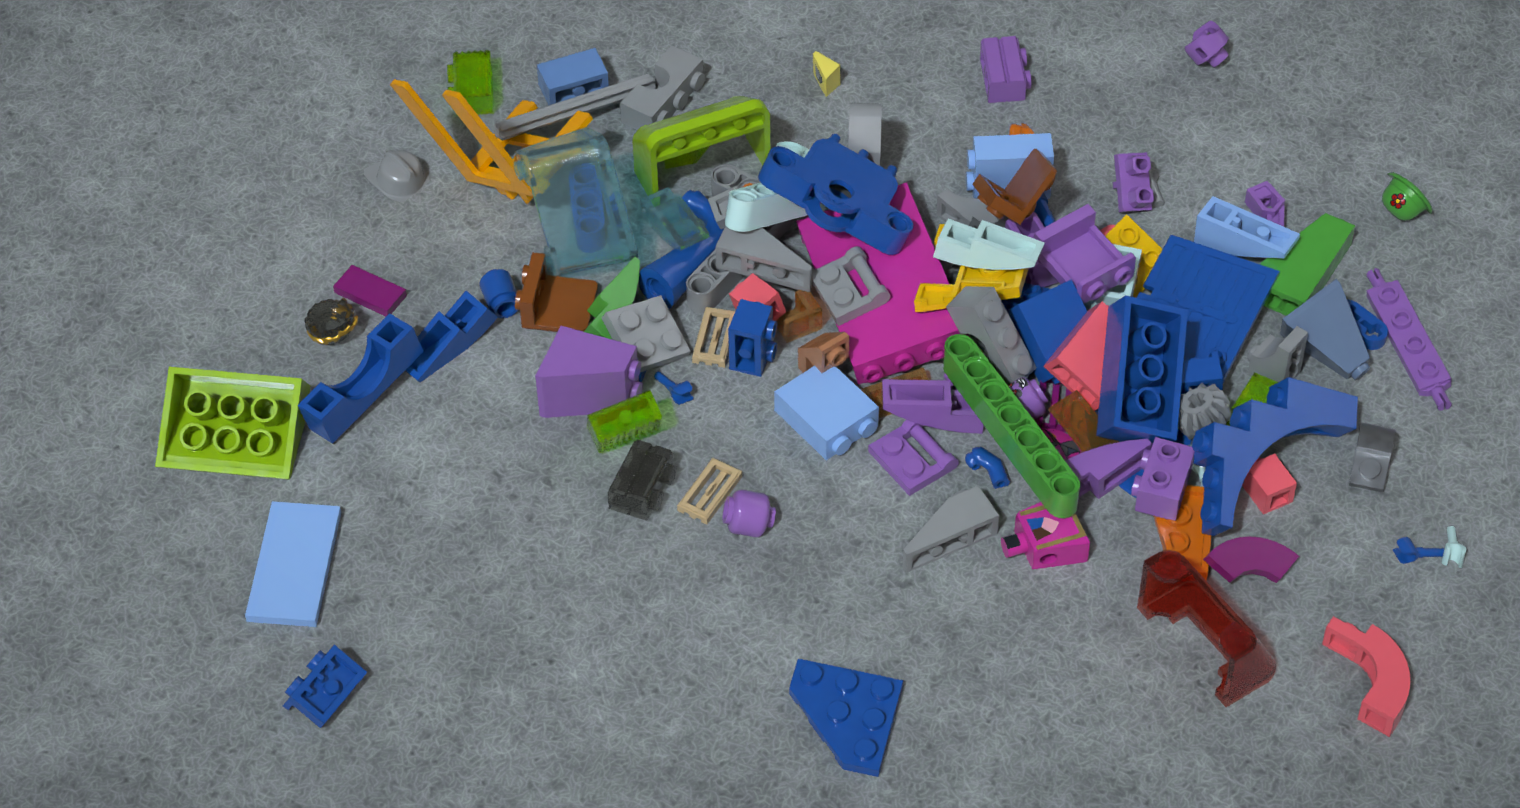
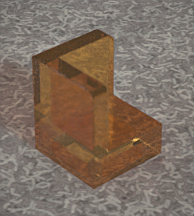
(803, 319)

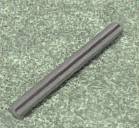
(567, 108)

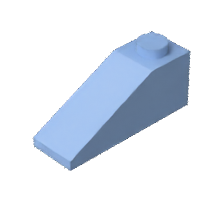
(1241, 232)

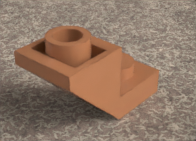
(824, 351)

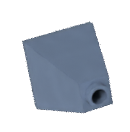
(1331, 332)

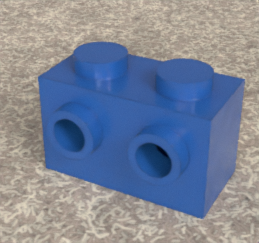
(752, 338)

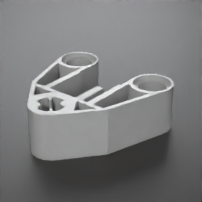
(865, 129)

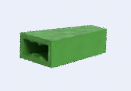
(1309, 263)

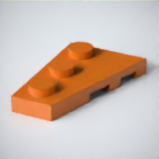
(1186, 532)

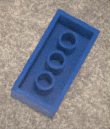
(1142, 370)

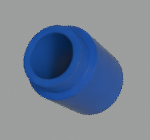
(499, 292)

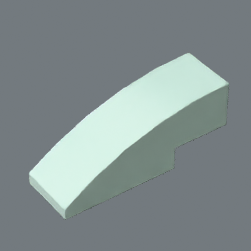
(986, 247)

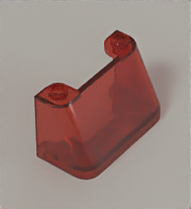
(1177, 590)

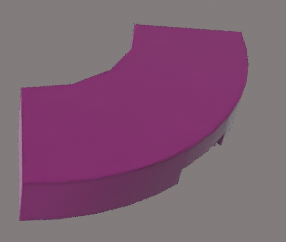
(1251, 556)

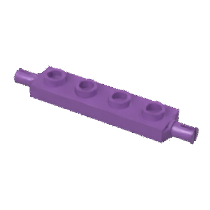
(1409, 339)

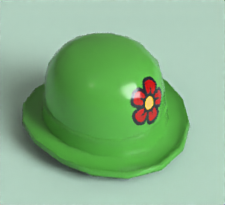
(1404, 198)

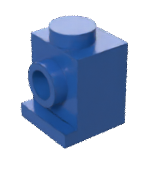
(1202, 371)

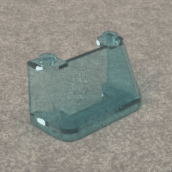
(578, 202)

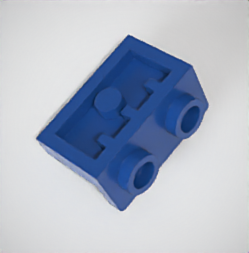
(326, 686)

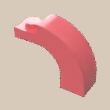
(1384, 665)

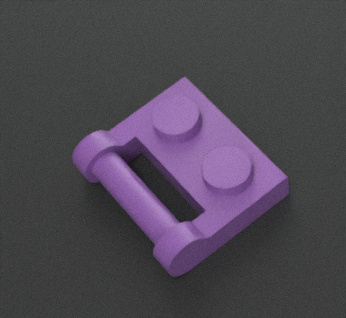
(905, 463)

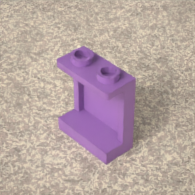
(1083, 253)

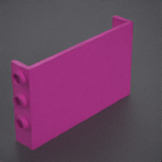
(894, 334)

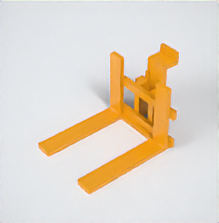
(478, 169)

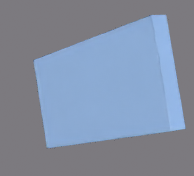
(293, 564)

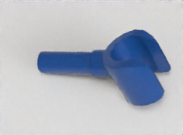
(679, 392)
(1408, 553)

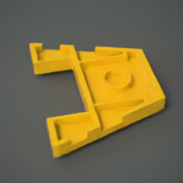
(937, 296)

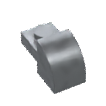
(1372, 457)

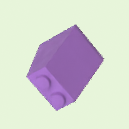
(585, 374)

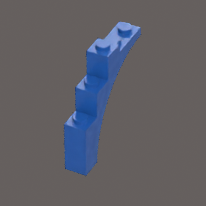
(1231, 450)

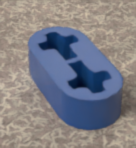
(1369, 323)

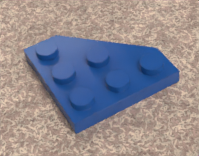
(848, 711)

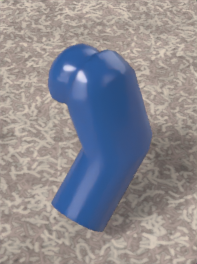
(993, 465)

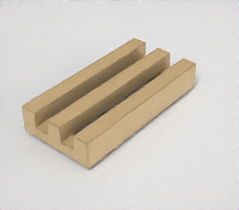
(711, 357)
(696, 511)

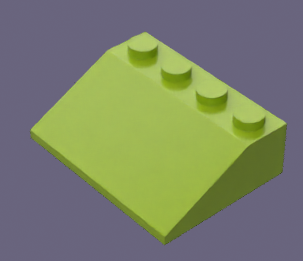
(231, 422)

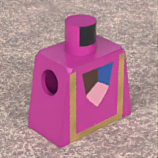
(1047, 539)

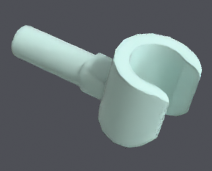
(1453, 550)

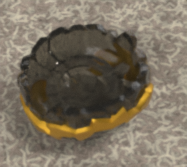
(330, 321)

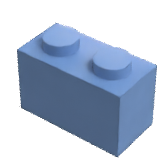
(572, 76)

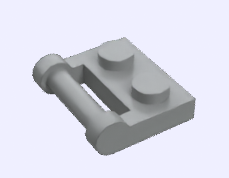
(839, 291)

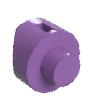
(1208, 46)

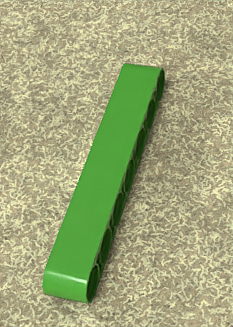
(1011, 426)

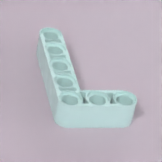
(760, 207)

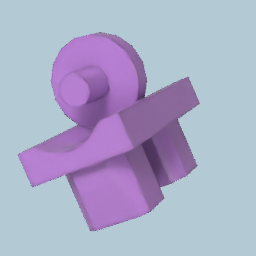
(1133, 182)

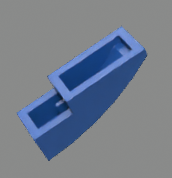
(450, 335)

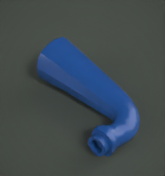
(670, 273)

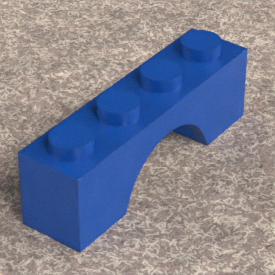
(388, 353)

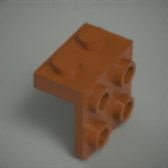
(1022, 192)
(553, 301)

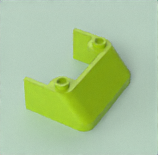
(699, 130)

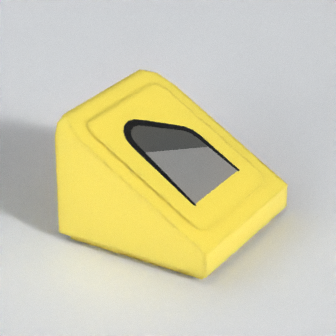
(826, 72)

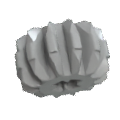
(1202, 407)

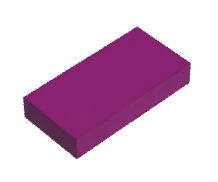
(369, 290)

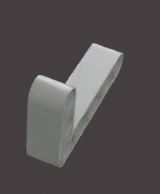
(709, 284)

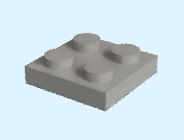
(649, 328)

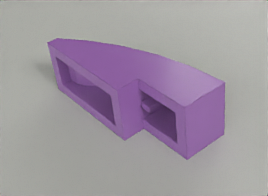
(930, 404)
(1108, 465)

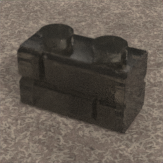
(641, 480)

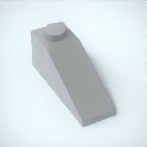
(764, 256)
(954, 526)

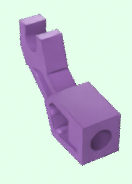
(1263, 196)

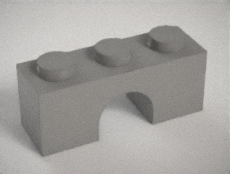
(677, 75)
(983, 315)

